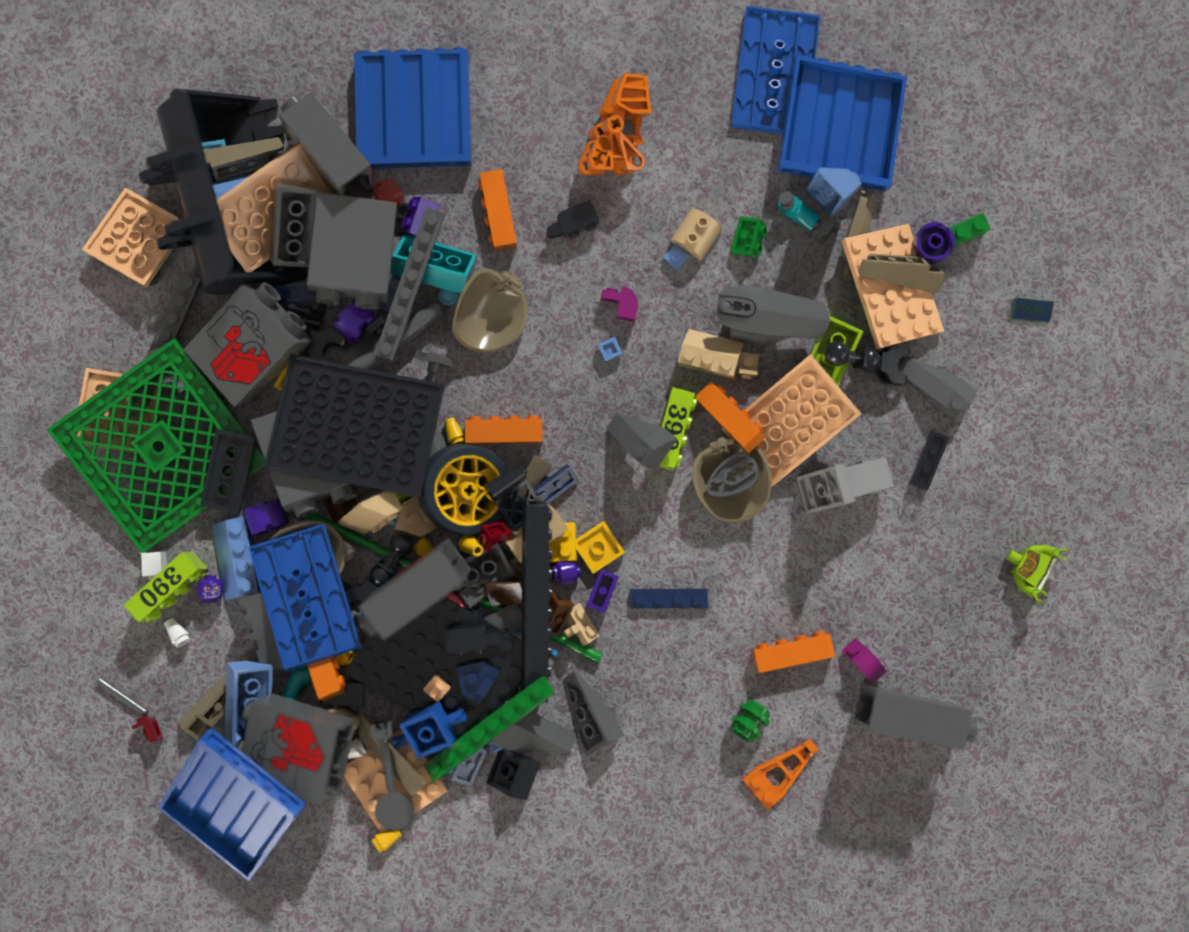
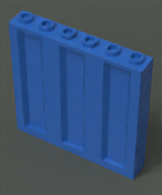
(413, 108)
(841, 121)
(230, 804)

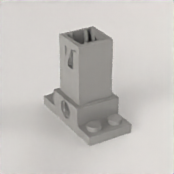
(840, 484)

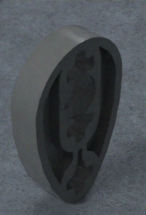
(728, 466)

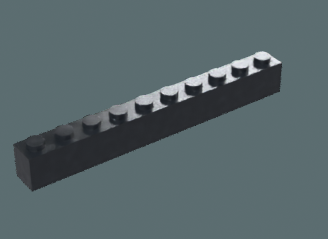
(535, 594)

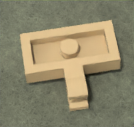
(581, 626)

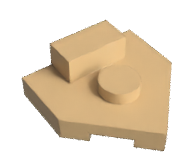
(413, 519)

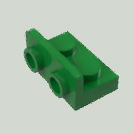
(749, 237)

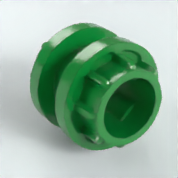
(750, 720)

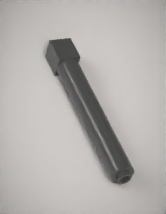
(416, 324)

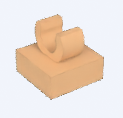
(436, 688)

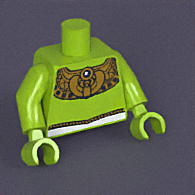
(1033, 568)

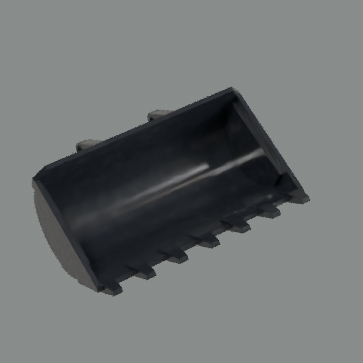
(185, 124)

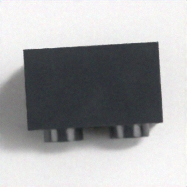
(513, 773)

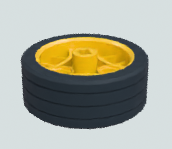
(439, 466)

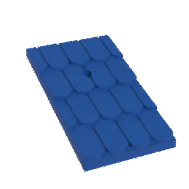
(765, 63)
(302, 580)

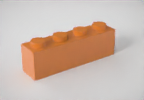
(498, 210)
(727, 414)
(504, 430)
(793, 652)
(326, 678)

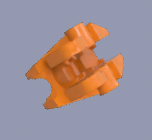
(625, 101)

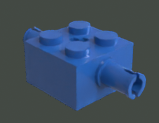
(428, 729)

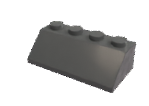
(292, 225)

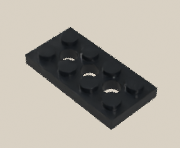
(240, 464)

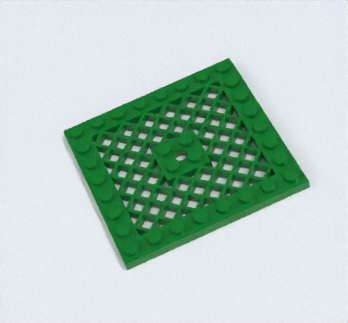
(74, 447)

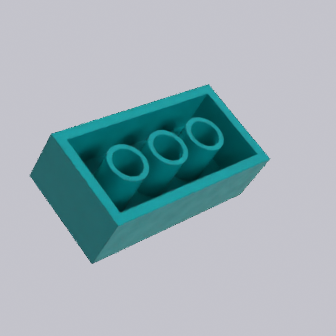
(446, 269)

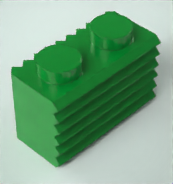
(970, 229)

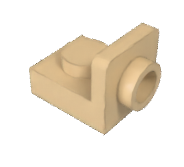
(748, 366)

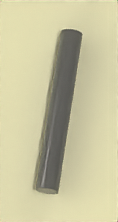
(122, 696)

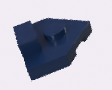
(476, 679)

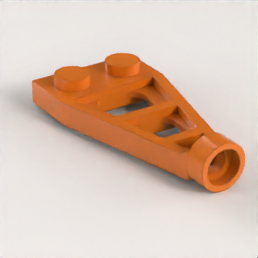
(762, 787)

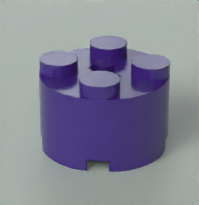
(937, 234)
(354, 322)
(265, 517)

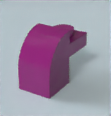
(627, 302)
(864, 660)

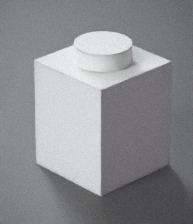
(153, 563)

